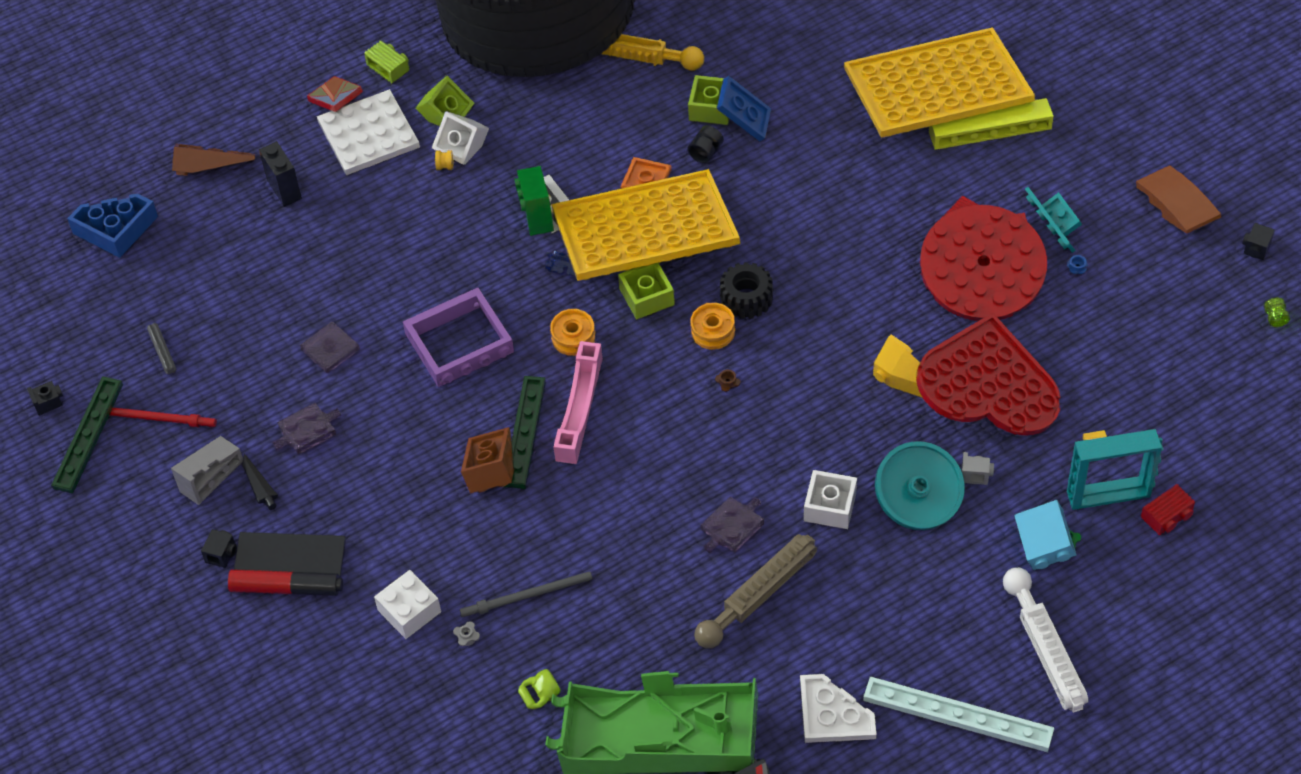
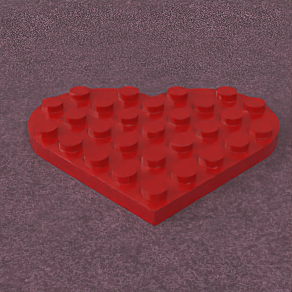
(988, 376)

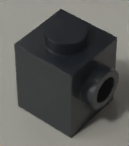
(1258, 241)
(219, 548)

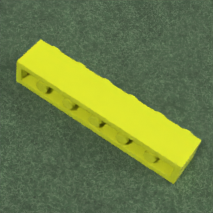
(996, 124)

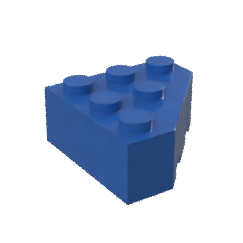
(114, 222)

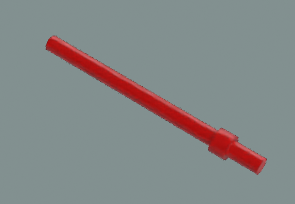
(193, 420)

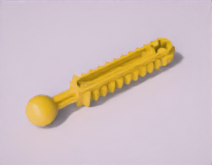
(654, 52)

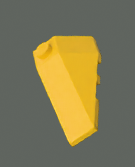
(897, 366)

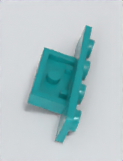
(1059, 214)

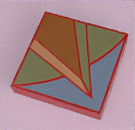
(334, 94)

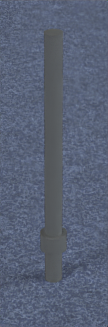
(484, 606)

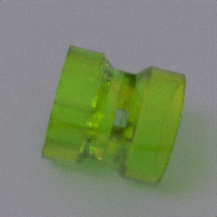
(1276, 312)

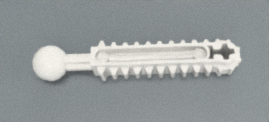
(1046, 642)

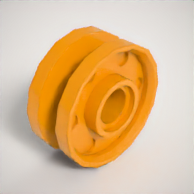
(571, 321)
(712, 326)

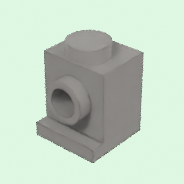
(976, 469)

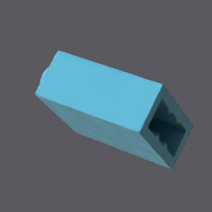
(1045, 535)

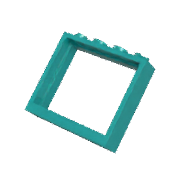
(1117, 490)

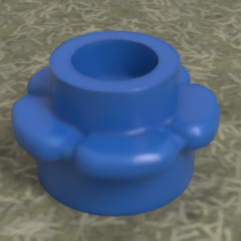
(1077, 264)

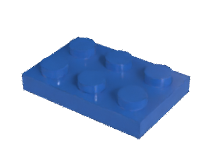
(744, 108)

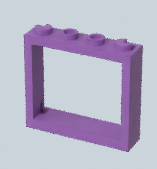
(449, 311)

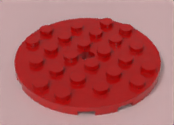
(976, 233)

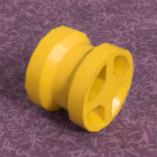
(444, 160)

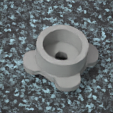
(466, 640)

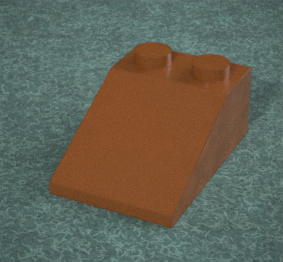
(488, 461)

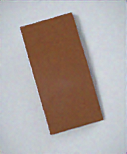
(1178, 199)

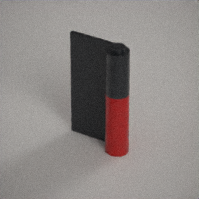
(288, 564)

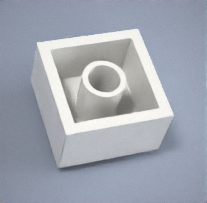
(830, 499)
(407, 604)

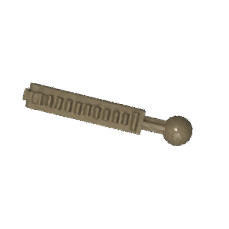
(757, 589)

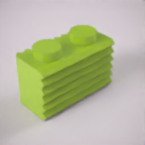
(387, 61)

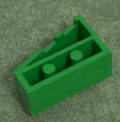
(534, 200)

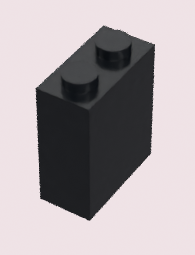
(280, 173)

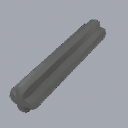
(161, 348)

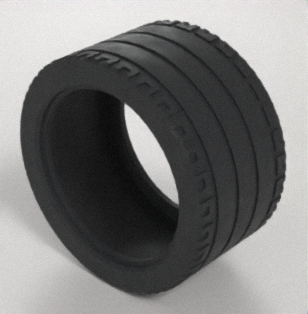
(532, 35)

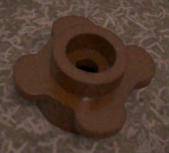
(727, 375)

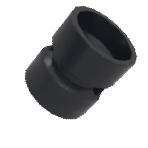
(705, 144)

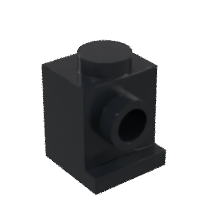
(46, 397)

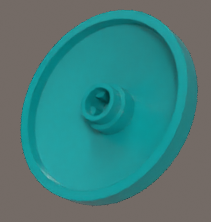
(919, 485)

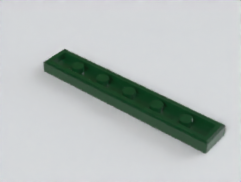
(526, 429)
(87, 435)

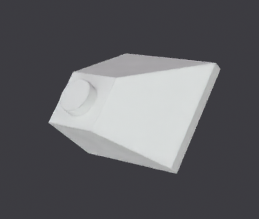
(461, 136)

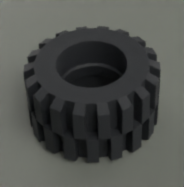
(746, 277)

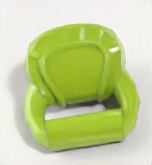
(543, 684)

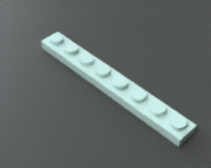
(959, 714)

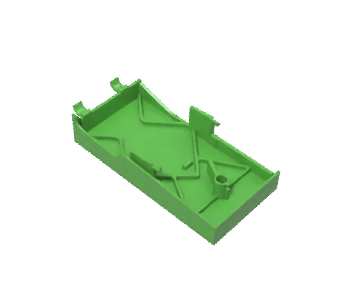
(657, 728)

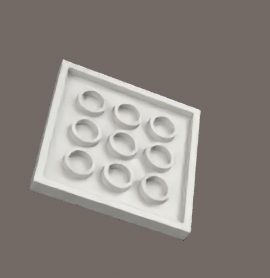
(368, 132)

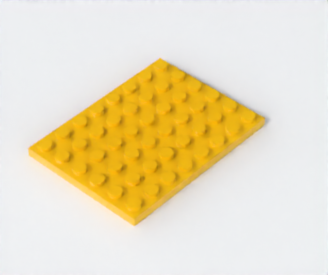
(938, 82)
(644, 224)

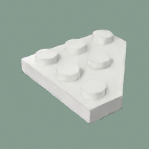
(833, 712)

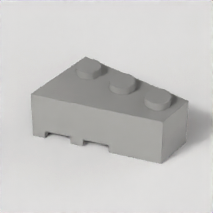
(206, 469)

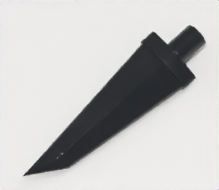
(263, 491)

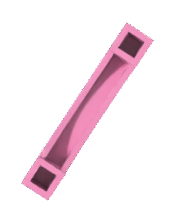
(571, 433)

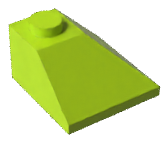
(442, 98)

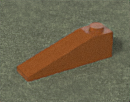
(194, 159)

